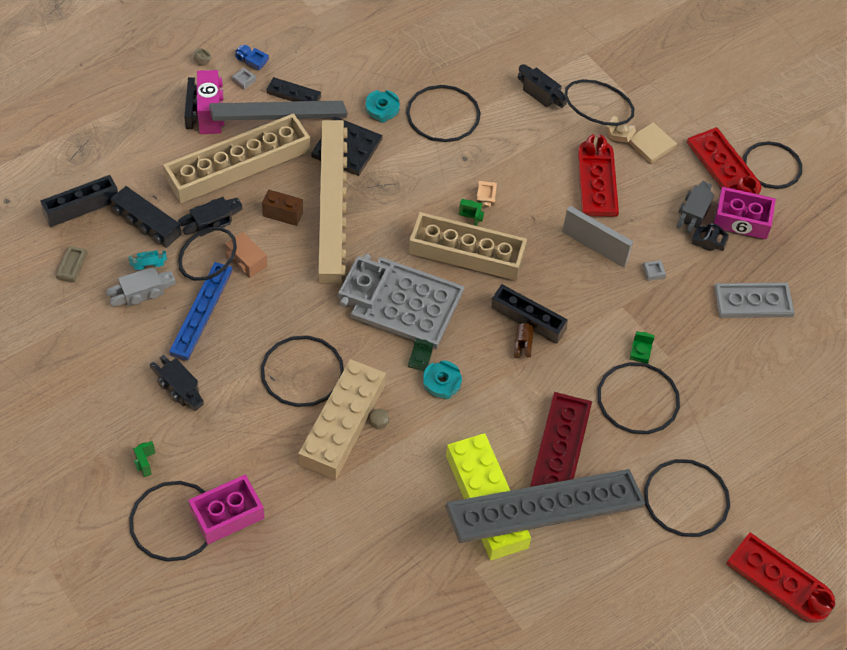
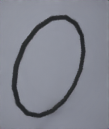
(447, 87)
(595, 120)
(287, 340)
(639, 431)
(132, 526)
(673, 530)

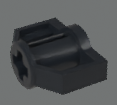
(709, 242)

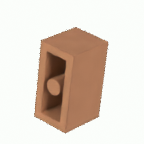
(248, 255)

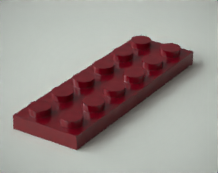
(561, 439)

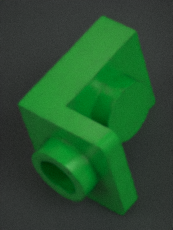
(641, 347)

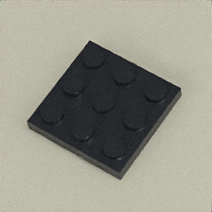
(360, 147)

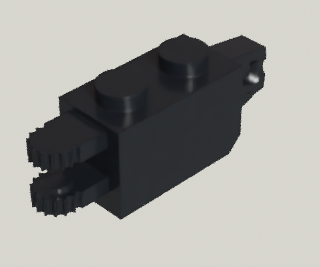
(541, 86)
(212, 214)
(179, 382)

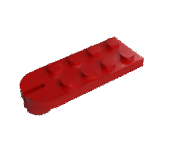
(723, 161)
(597, 178)
(782, 579)

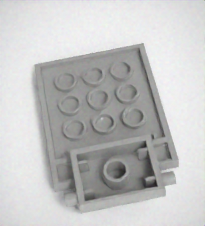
(400, 299)

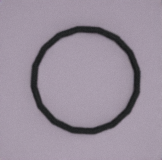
(784, 147)
(221, 269)

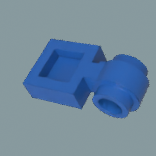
(254, 58)

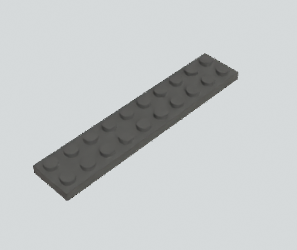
(544, 505)

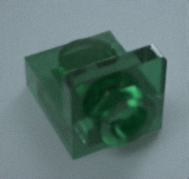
(421, 354)

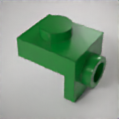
(471, 210)
(141, 452)

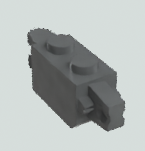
(696, 207)

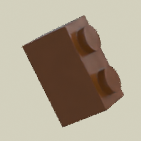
(282, 207)

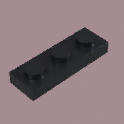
(291, 91)
(191, 103)

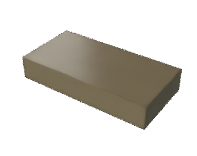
(71, 264)

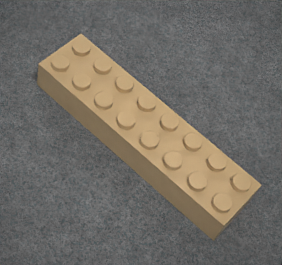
(236, 158)

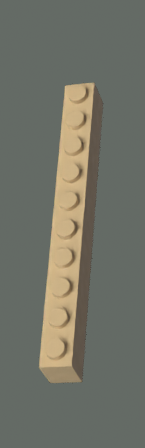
(332, 202)

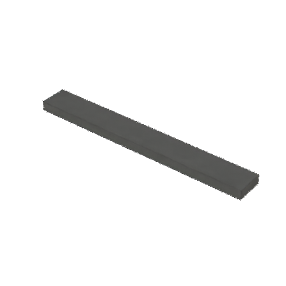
(277, 110)

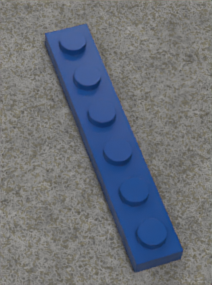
(200, 313)

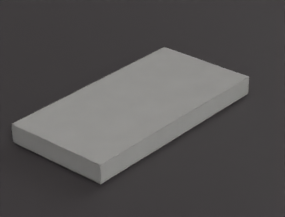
(597, 236)
(753, 300)

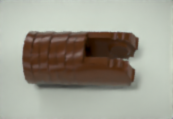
(524, 339)

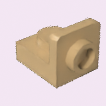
(620, 133)

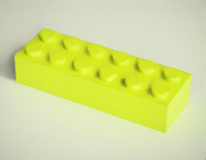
(480, 475)

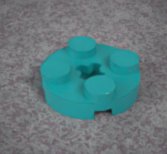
(381, 113)
(147, 258)
(442, 389)

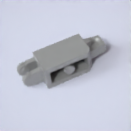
(140, 287)

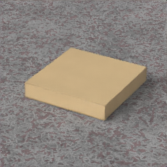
(652, 143)

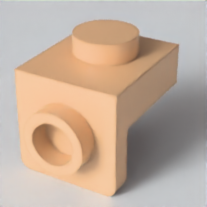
(486, 193)

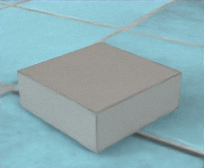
(244, 78)
(654, 270)

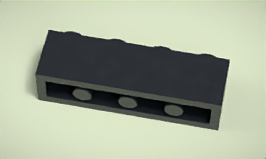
(79, 200)
(145, 217)
(528, 311)

